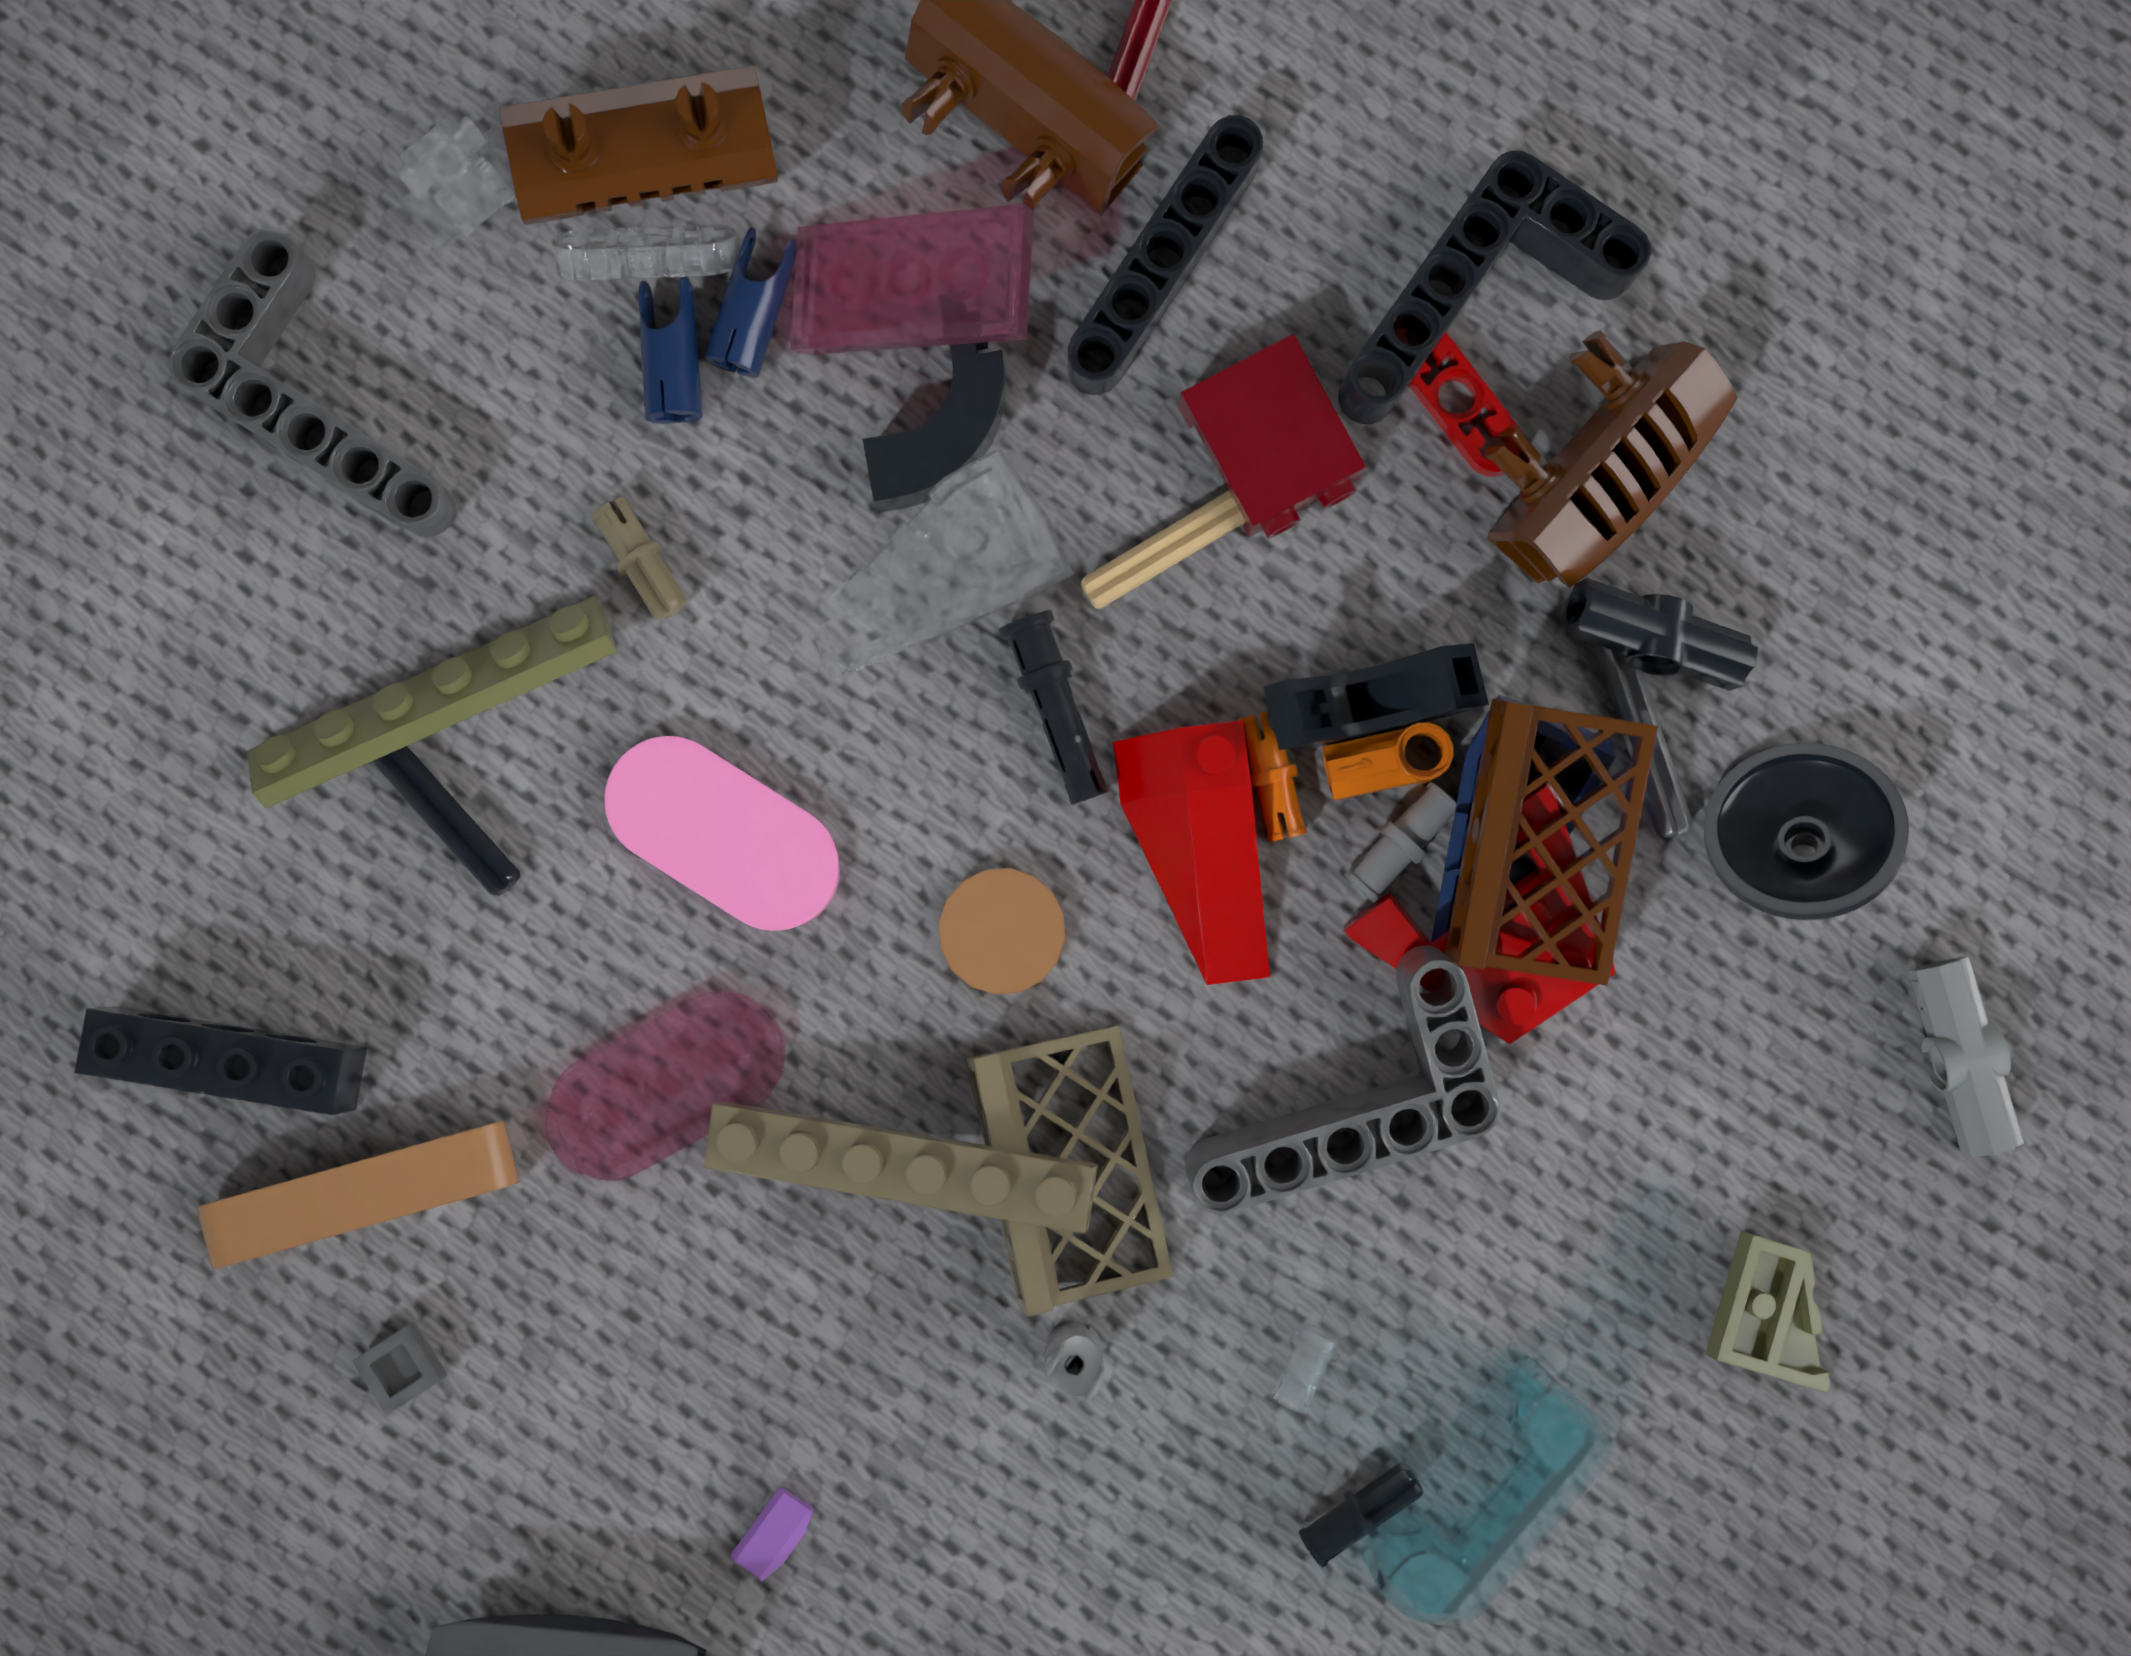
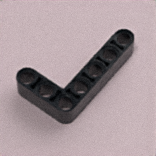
(1463, 266)

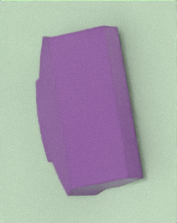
(773, 1534)

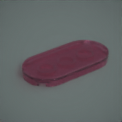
(659, 1084)

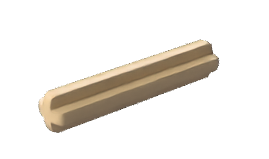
(1162, 551)

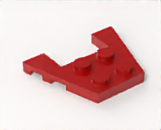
(1504, 1000)

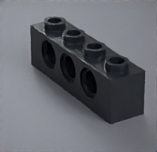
(220, 1060)

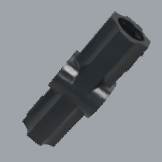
(1658, 634)

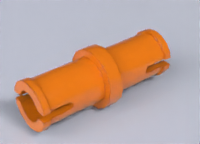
(1273, 780)

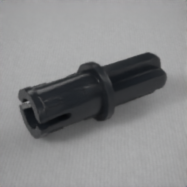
(1361, 1513)

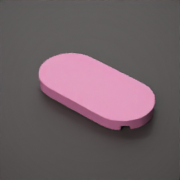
(722, 833)

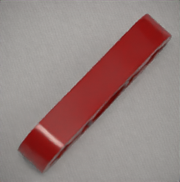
(1482, 396)

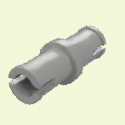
(1402, 842)

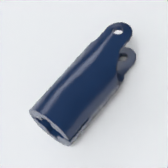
(748, 313)
(670, 360)

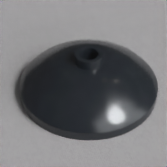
(1812, 799)

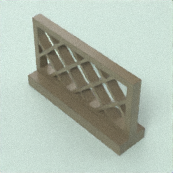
(1003, 1127)

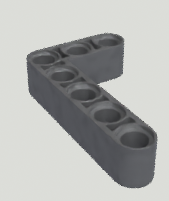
(291, 415)
(1367, 1111)

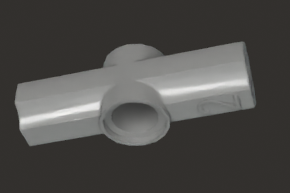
(1966, 1057)

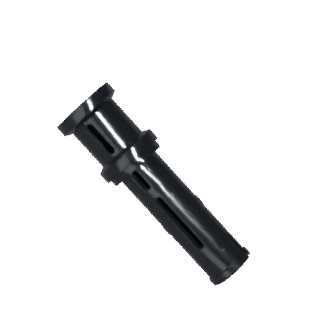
(1046, 679)

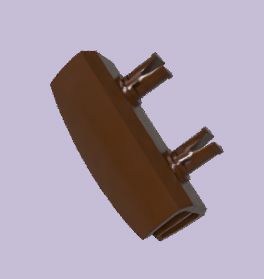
(1031, 94)
(638, 144)
(1616, 464)

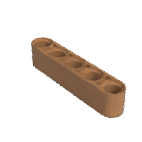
(358, 1195)

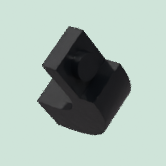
(912, 462)
(1375, 698)

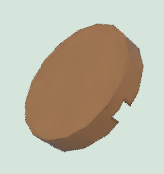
(1002, 931)

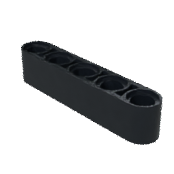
(1172, 228)

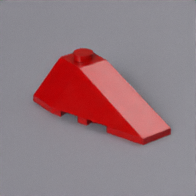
(1196, 825)

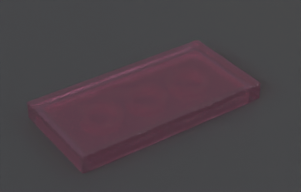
(913, 281)

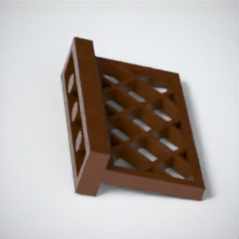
(1493, 836)

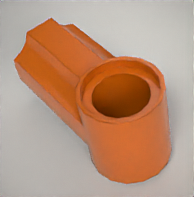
(1380, 761)

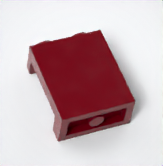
(1273, 437)

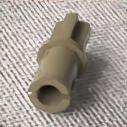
(639, 558)

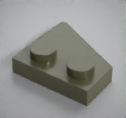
(1770, 1313)

